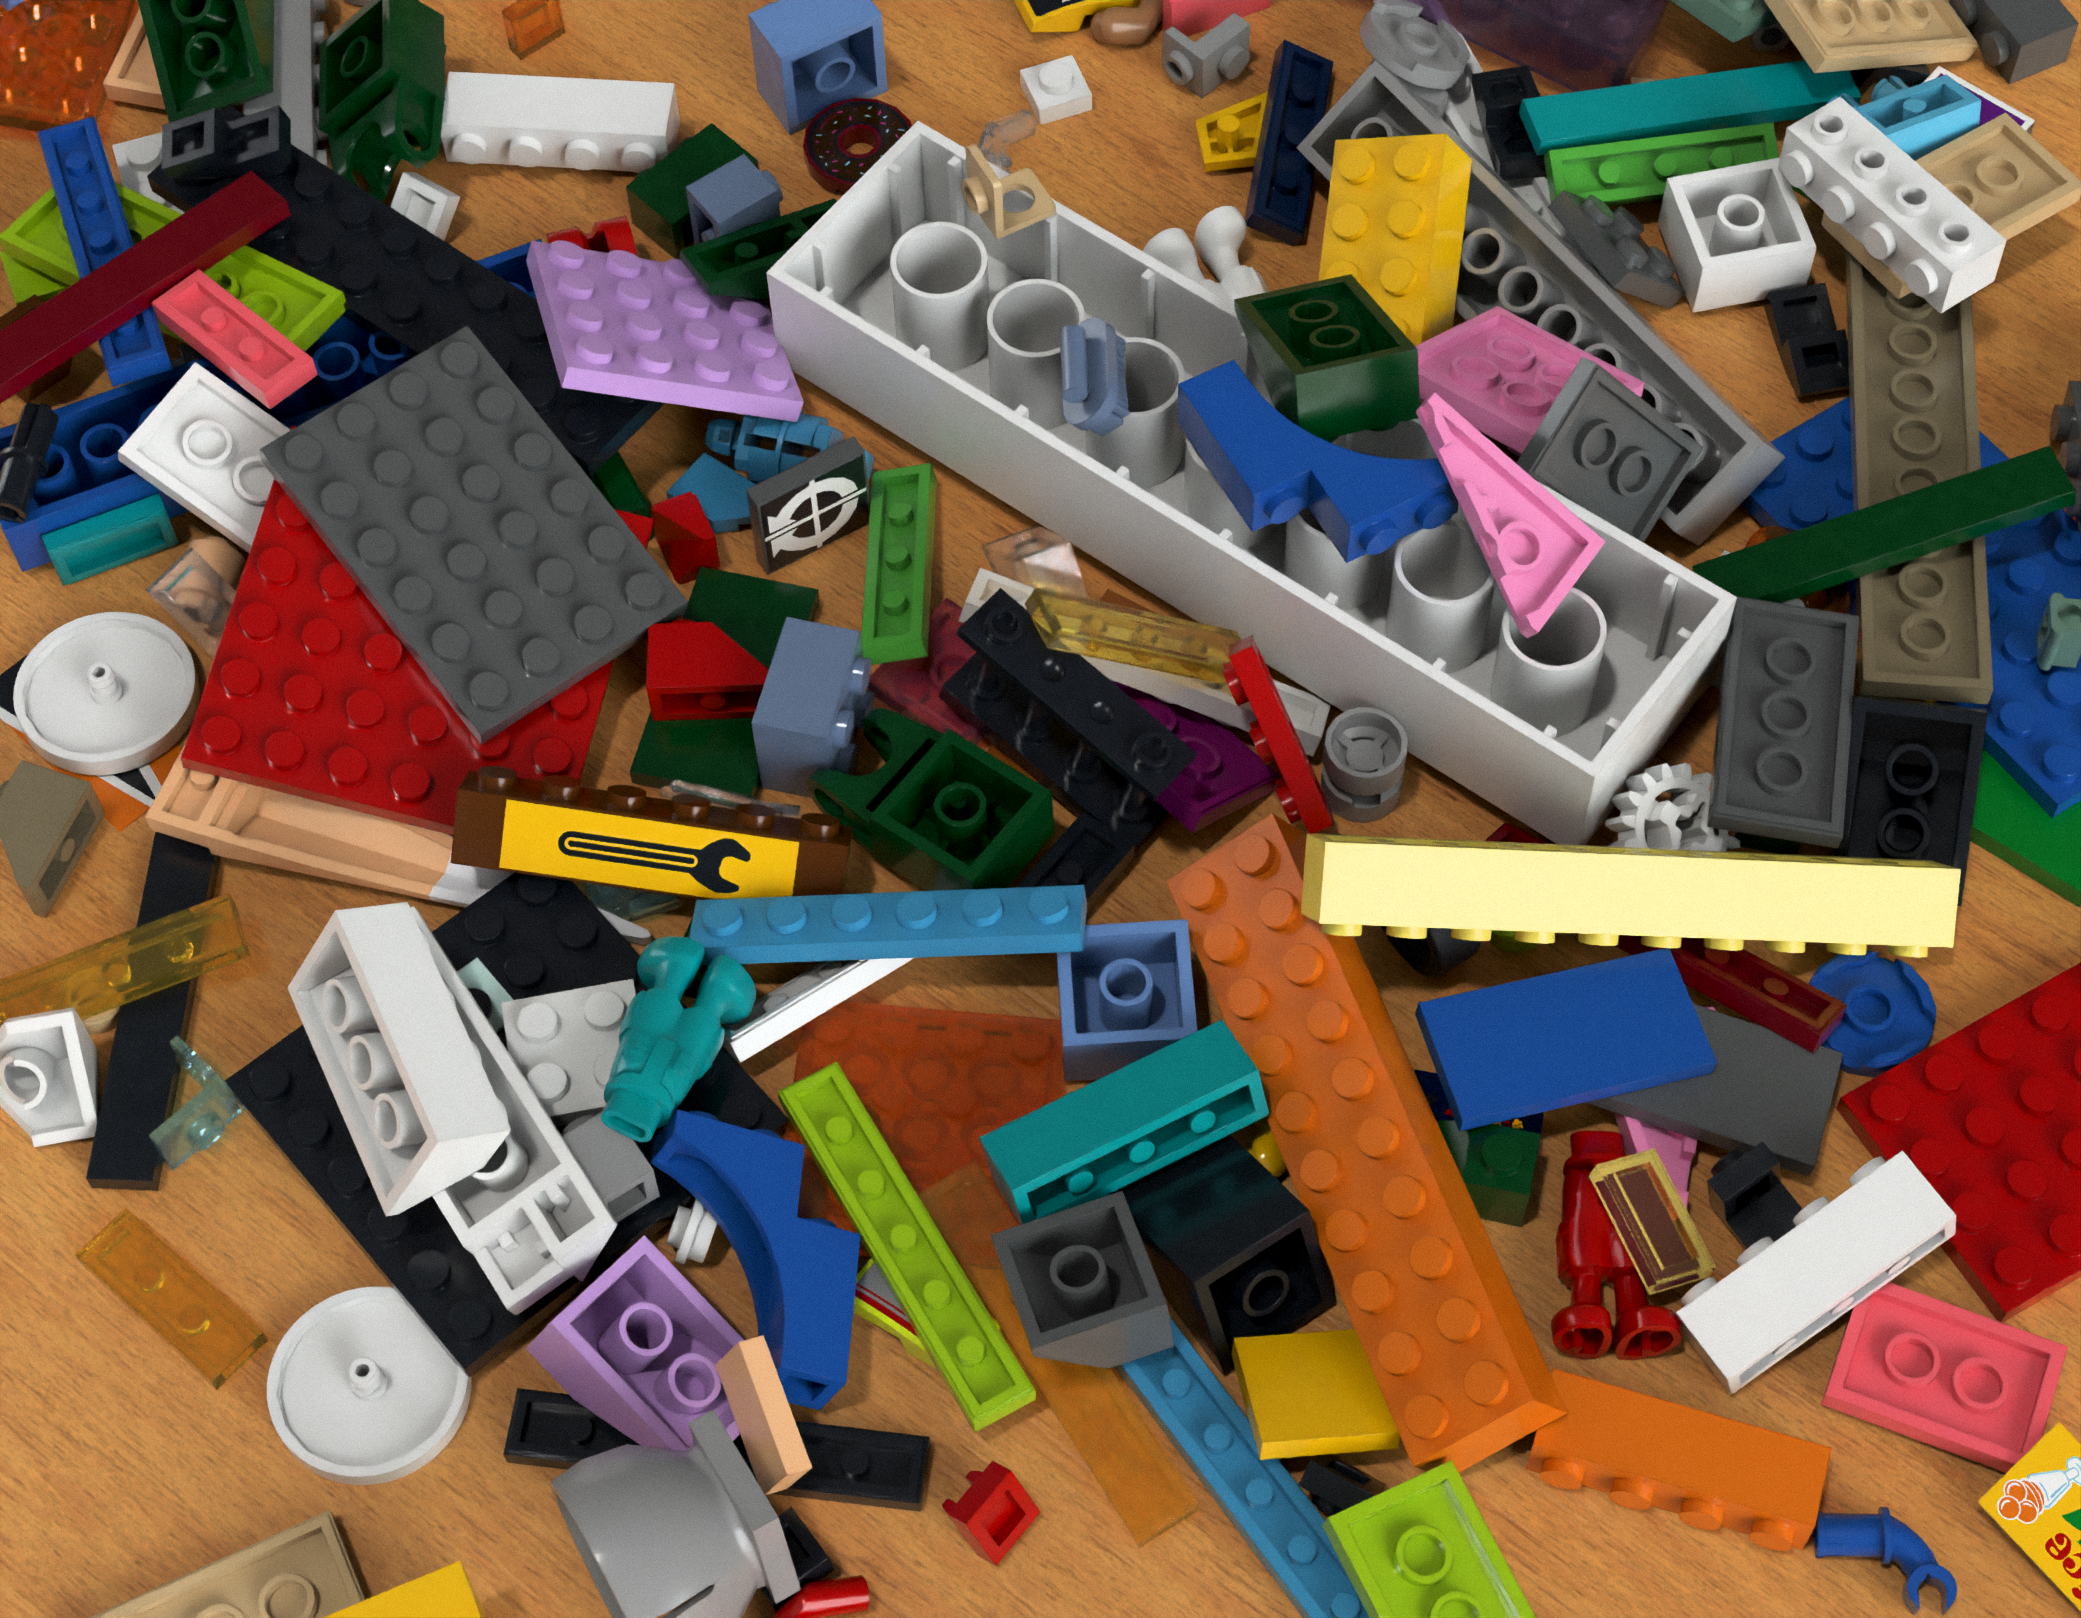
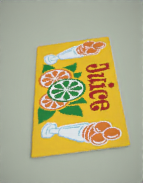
(2042, 1508)

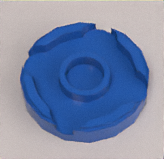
(1886, 1011)

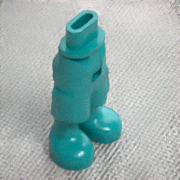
(671, 1046)

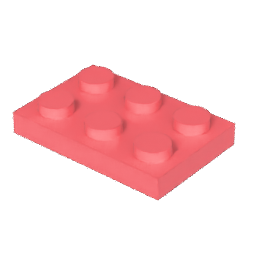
(1945, 1376)

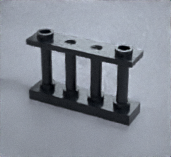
(1064, 722)

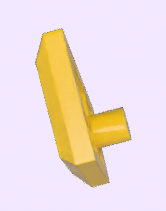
(1231, 135)

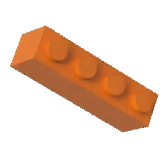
(1682, 1462)

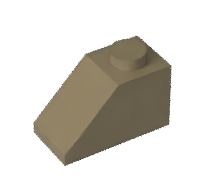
(46, 829)

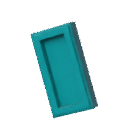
(110, 539)

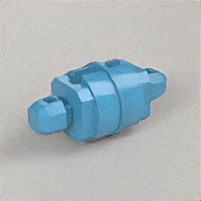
(743, 442)

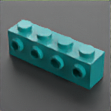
(1119, 1121)

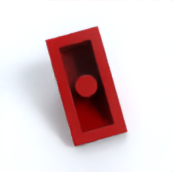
(700, 673)

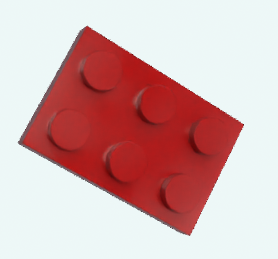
(1276, 736)

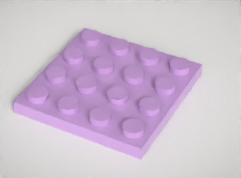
(658, 334)

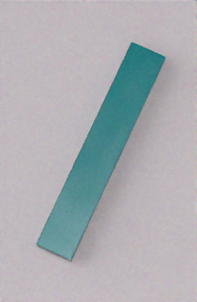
(1681, 105)

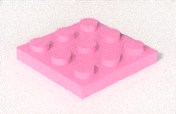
(1502, 374)

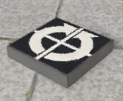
(809, 505)

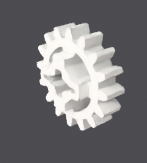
(1669, 823)

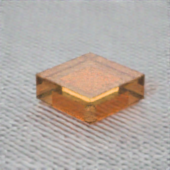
(532, 25)

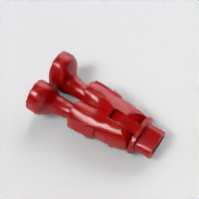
(1593, 1254)

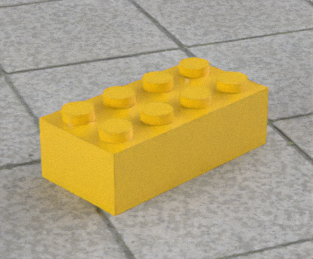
(1399, 226)

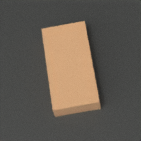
(763, 1415)

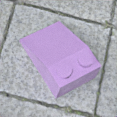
(641, 1351)

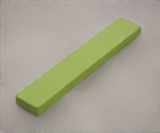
(907, 1247)

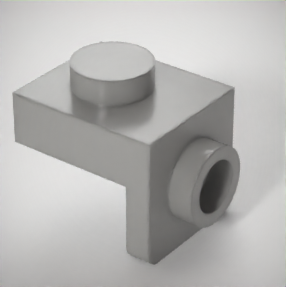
(1211, 59)

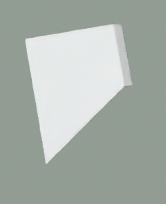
(50, 1076)

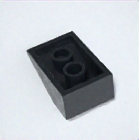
(1912, 780)

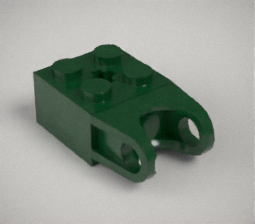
(383, 90)
(938, 807)

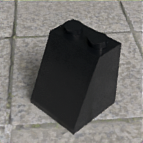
(1229, 1247)

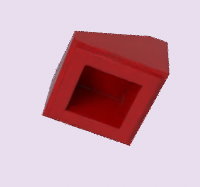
(685, 536)

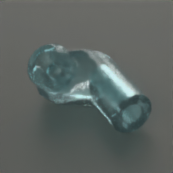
(631, 903)

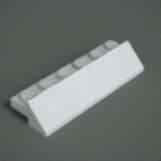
(532, 1206)

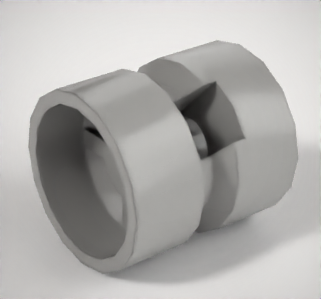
(1364, 764)

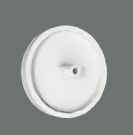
(106, 693)
(364, 1389)

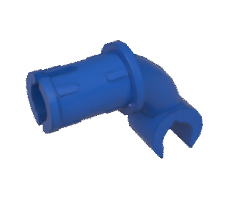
(1888, 1539)

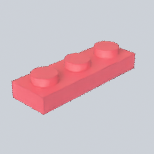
(234, 339)

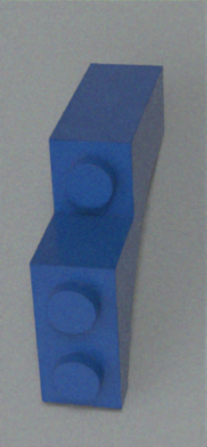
(1279, 469)
(795, 1266)

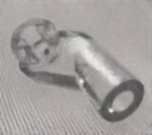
(1001, 133)

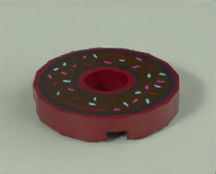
(843, 126)

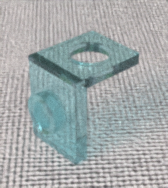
(199, 1120)

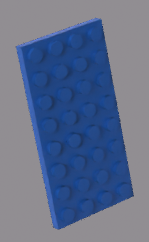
(2032, 711)

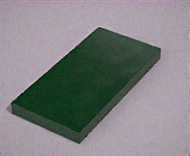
(722, 750)

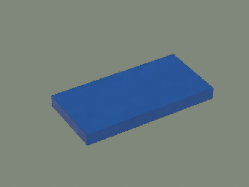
(1564, 1038)

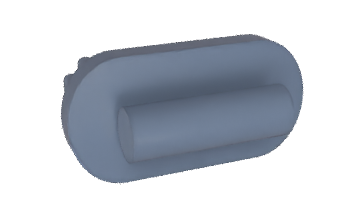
(1093, 376)

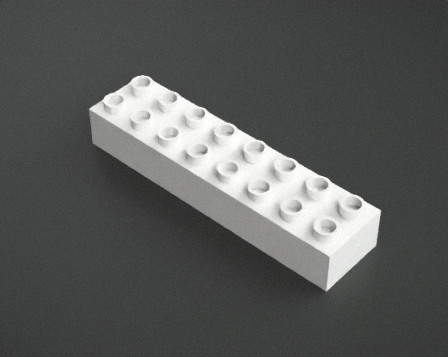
(957, 350)

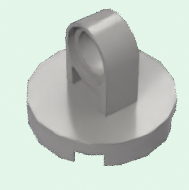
(1414, 46)

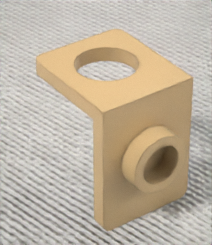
(985, 193)

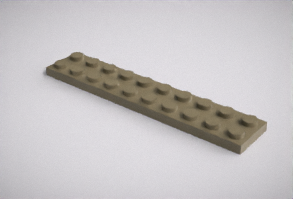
(1912, 428)

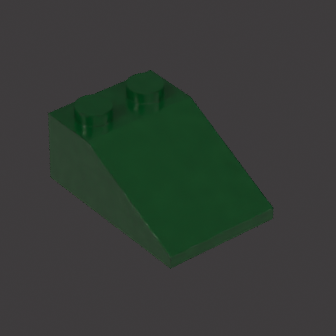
(210, 52)
(1331, 357)

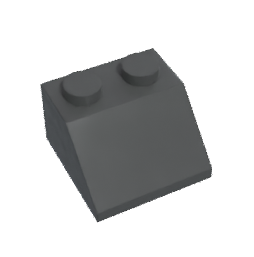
(1085, 1285)

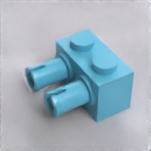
(1922, 115)

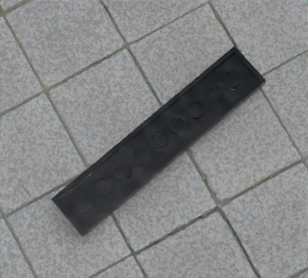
(420, 291)

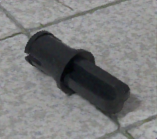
(25, 460)

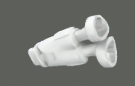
(1217, 242)

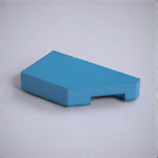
(718, 491)

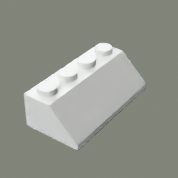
(397, 1055)

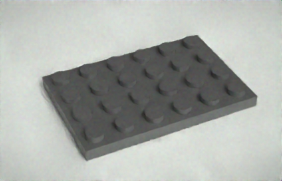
(473, 533)

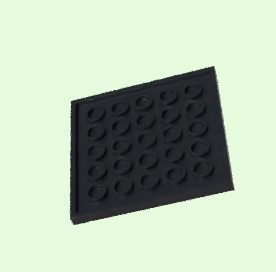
(535, 941)

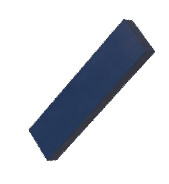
(1281, 172)

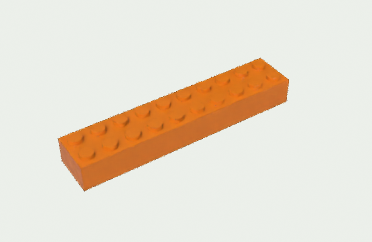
(1366, 1157)

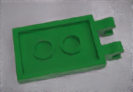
(2024, 834)

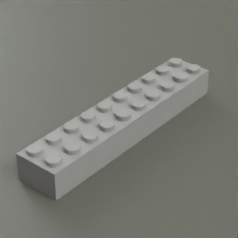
(1530, 270)

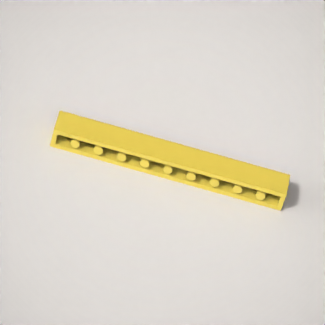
(1627, 892)

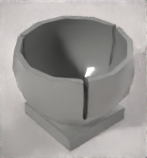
(676, 1528)

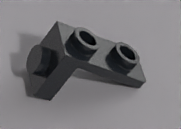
(1750, 1195)

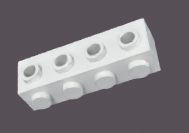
(558, 121)
(1891, 205)
(1815, 1270)

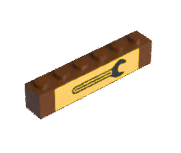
(644, 841)

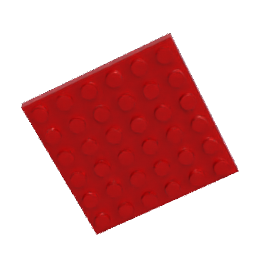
(337, 711)

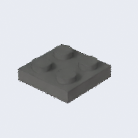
(1616, 248)

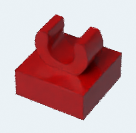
(992, 1512)

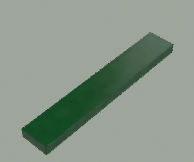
(1895, 530)

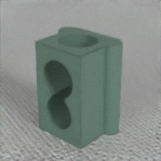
(2059, 633)

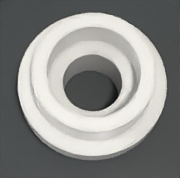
(691, 1233)

